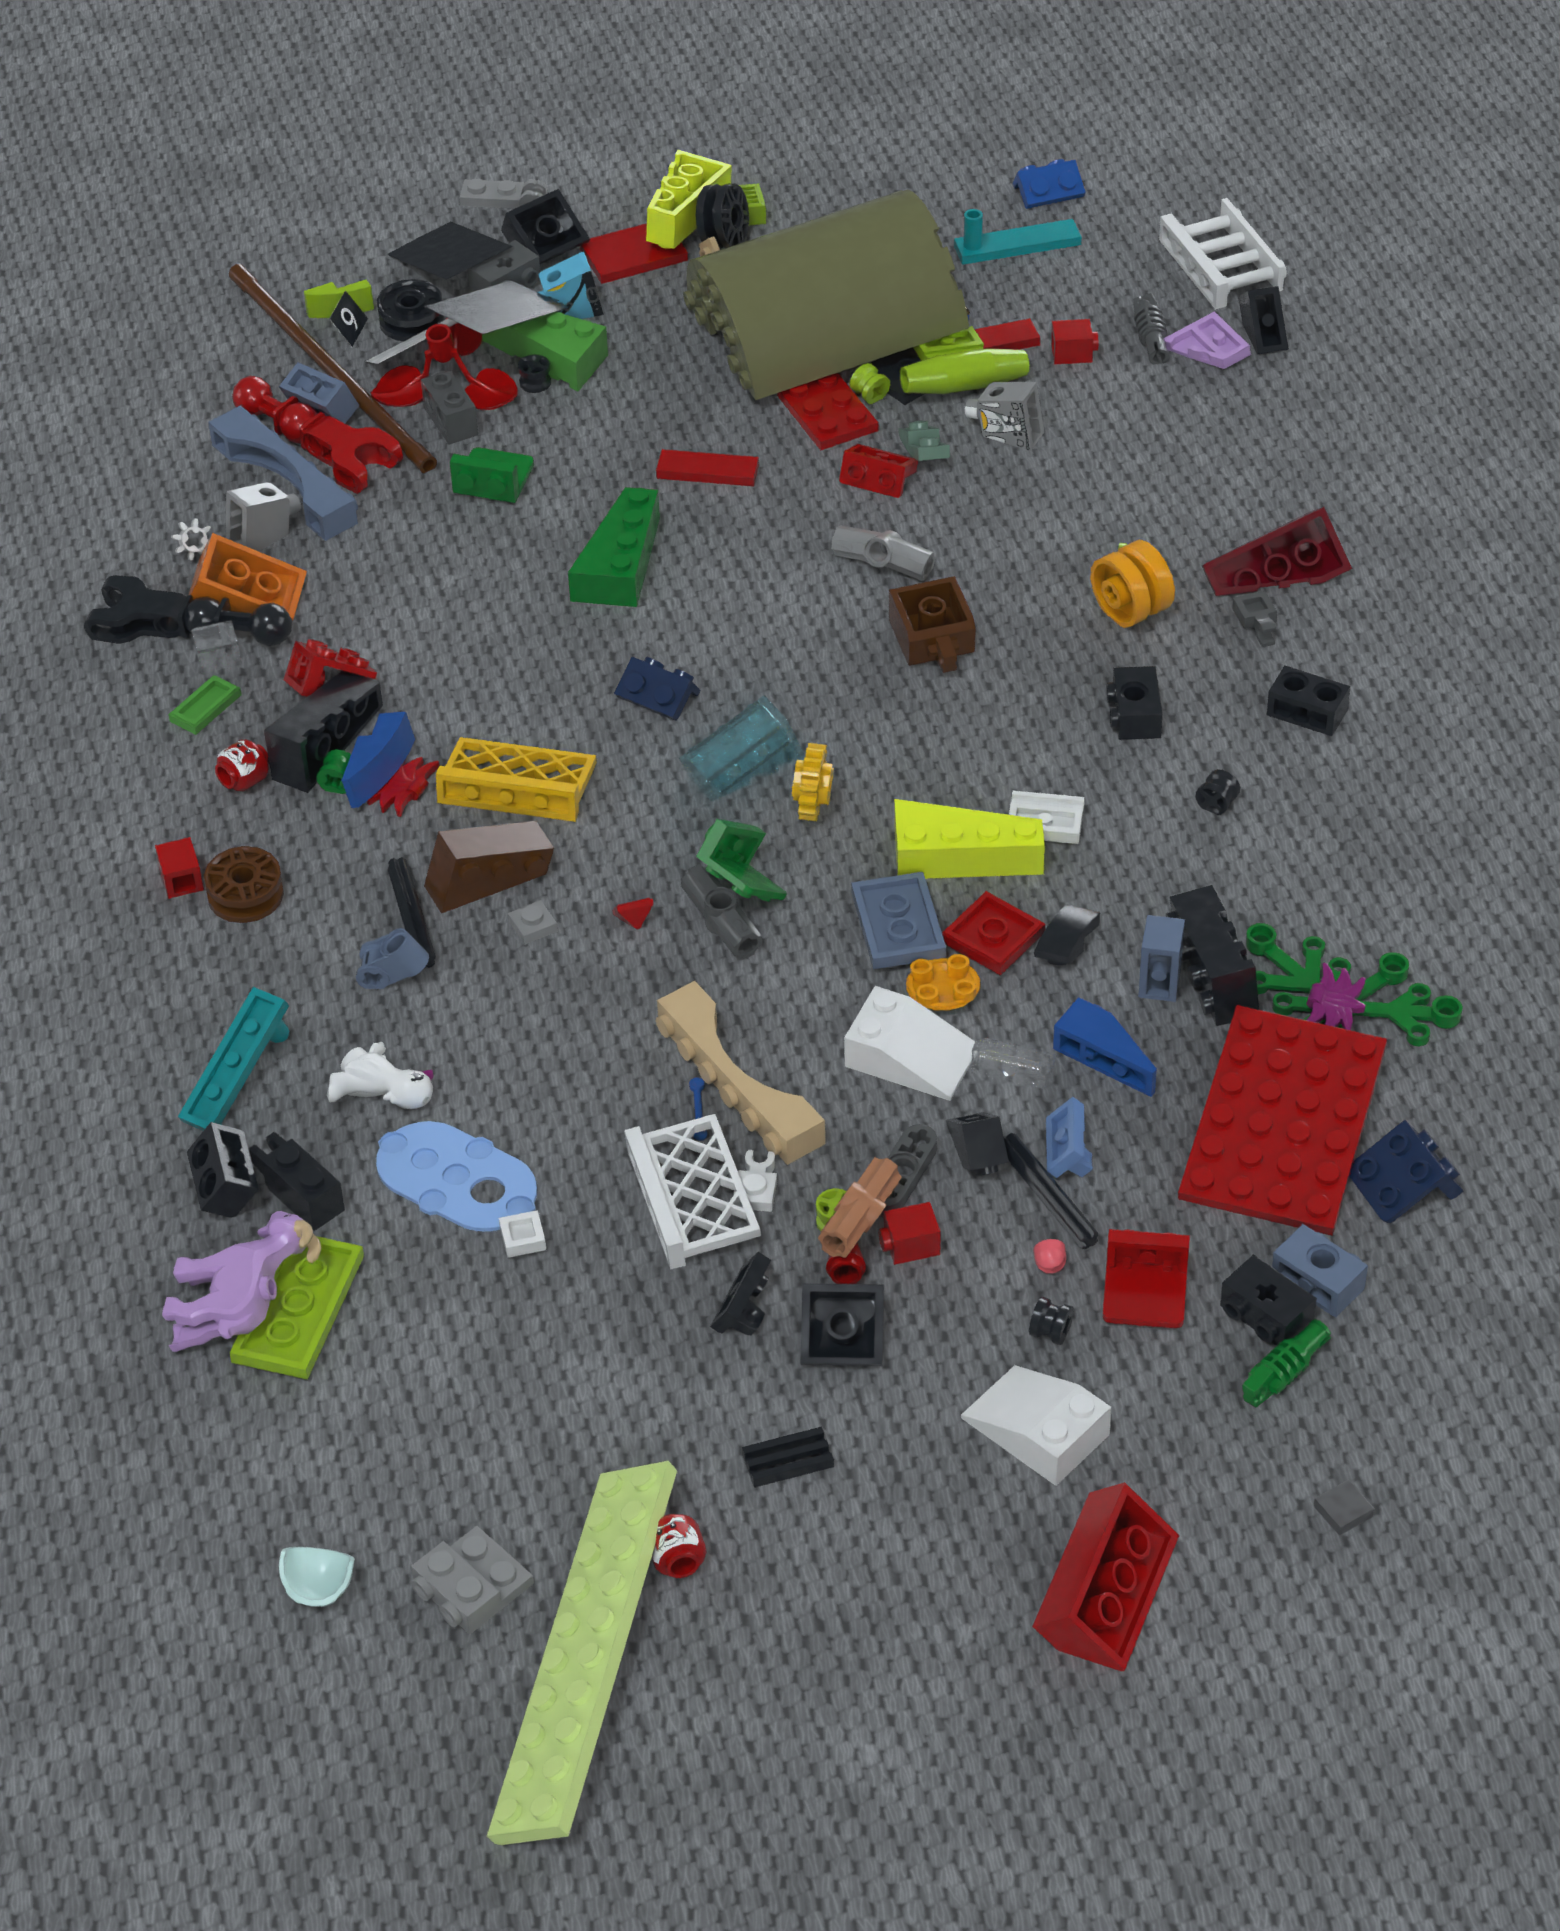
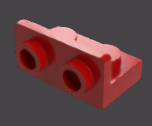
(876, 470)

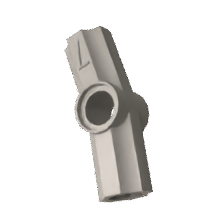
(865, 546)

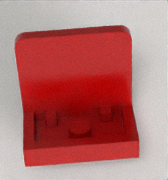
(1146, 1278)

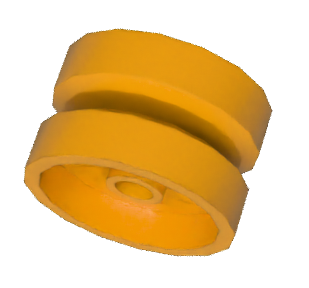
(1132, 583)

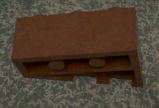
(485, 861)

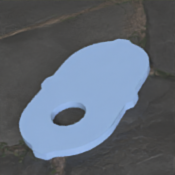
(441, 1166)

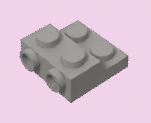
(469, 1579)

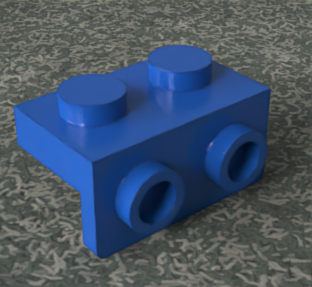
(1049, 183)

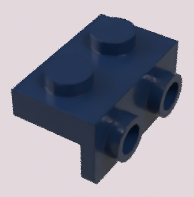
(656, 688)

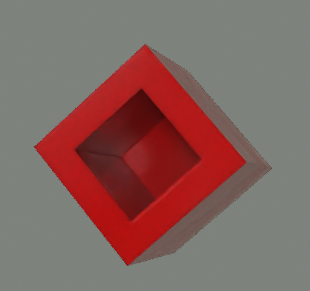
(1073, 341)
(179, 867)
(910, 1233)

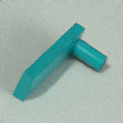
(982, 246)
(235, 1058)

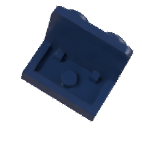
(1402, 1172)

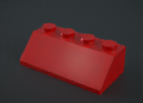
(1106, 1578)

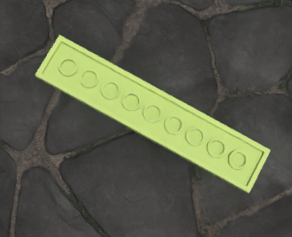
(582, 1656)

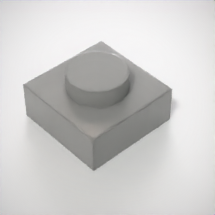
(532, 922)

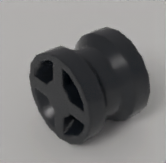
(534, 373)
(1218, 792)
(1051, 1320)

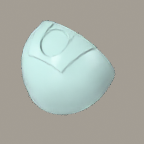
(315, 1574)

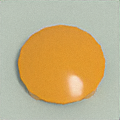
(943, 982)

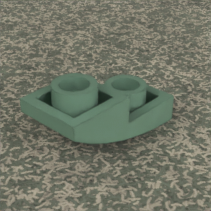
(923, 441)

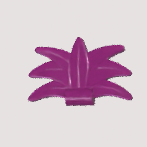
(1335, 999)

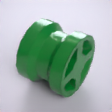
(332, 772)

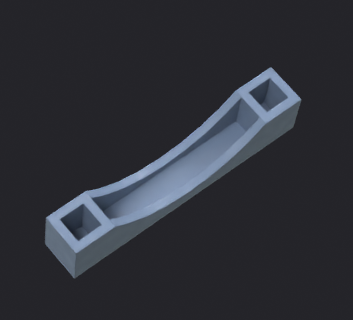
(247, 440)

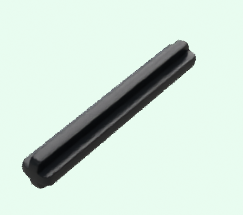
(409, 905)
(1050, 1192)

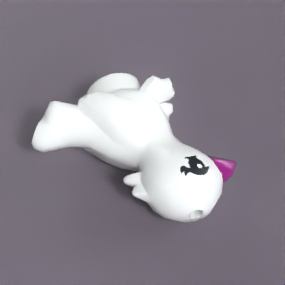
(374, 1075)

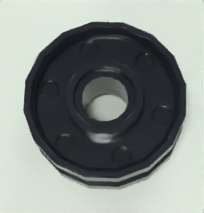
(722, 214)
(403, 309)

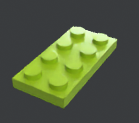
(301, 1312)

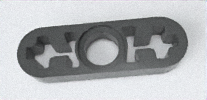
(903, 1156)

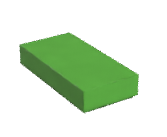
(204, 704)

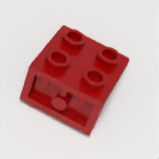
(308, 660)

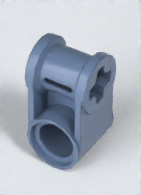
(390, 960)

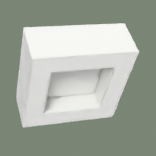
(522, 1234)

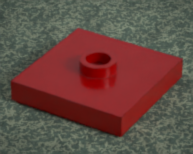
(993, 932)

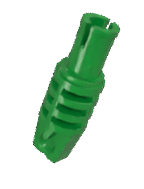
(1284, 1363)

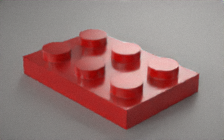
(829, 411)

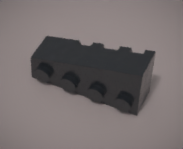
(319, 724)
(1214, 955)

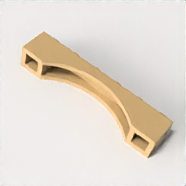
(782, 1119)

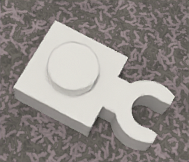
(759, 1181)

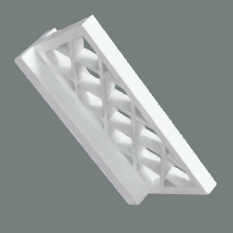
(663, 1206)

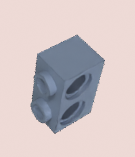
(320, 392)

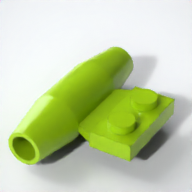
(960, 365)

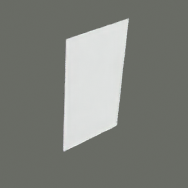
(405, 345)

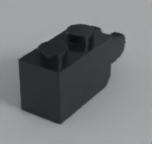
(299, 1181)

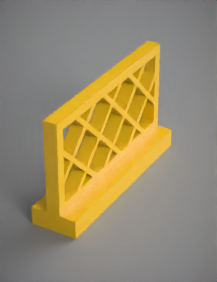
(519, 793)

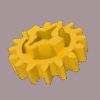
(812, 782)

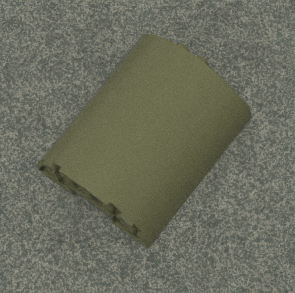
(828, 293)

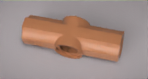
(859, 1207)

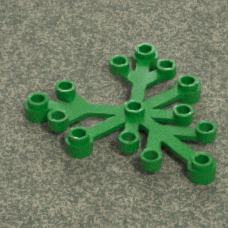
(1392, 970)

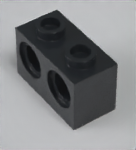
(1308, 700)
(222, 1170)

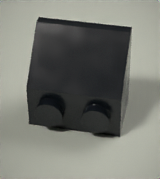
(545, 226)

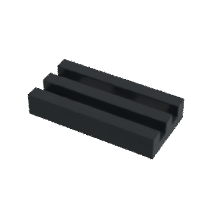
(787, 1450)

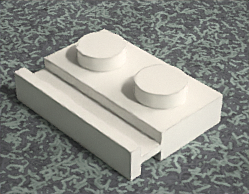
(1059, 814)

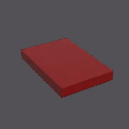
(628, 254)

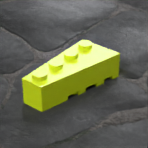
(673, 206)
(965, 842)

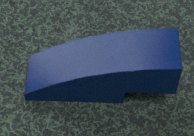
(377, 757)

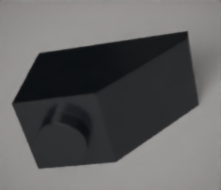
(1264, 319)
(979, 1142)

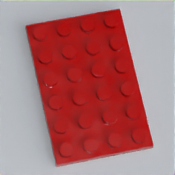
(1283, 1120)

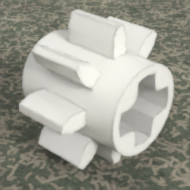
(183, 537)

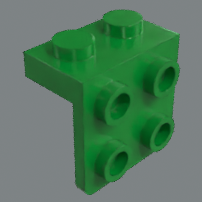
(490, 474)
(729, 851)

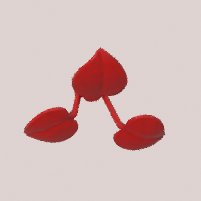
(403, 383)

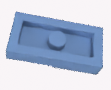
(1066, 1140)

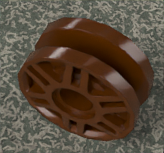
(243, 884)

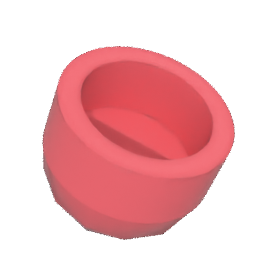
(1050, 1255)

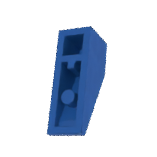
(1100, 1042)

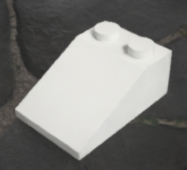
(907, 1045)
(1041, 1421)

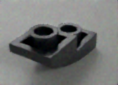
(1065, 935)

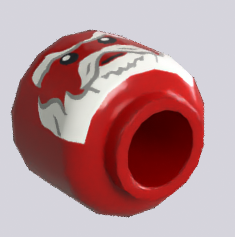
(242, 765)
(678, 1546)

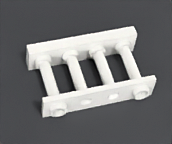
(1204, 270)

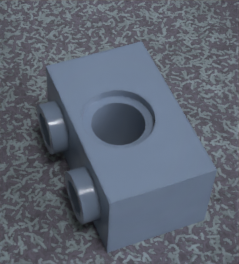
(1161, 958)
(1321, 1269)

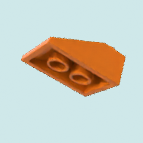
(245, 577)

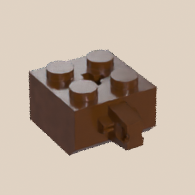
(932, 622)

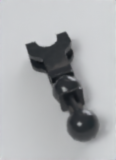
(172, 614)

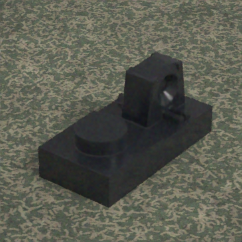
(737, 1309)

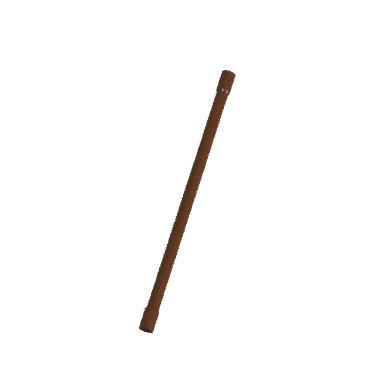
(414, 450)

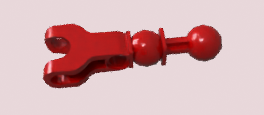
(322, 436)

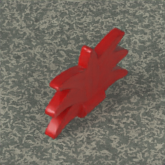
(405, 785)

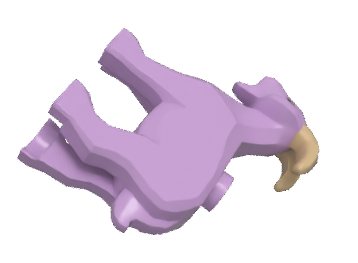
(239, 1281)

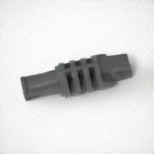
(1151, 327)

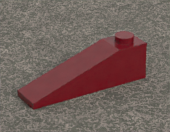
(1289, 554)

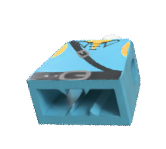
(573, 286)

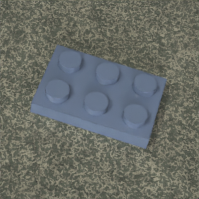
(898, 920)

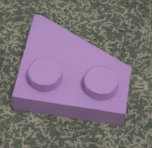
(1209, 342)

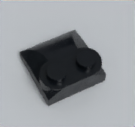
(842, 1324)

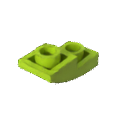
(323, 299)

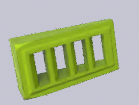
(756, 204)

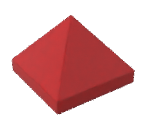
(634, 912)

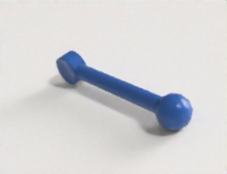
(697, 1085)

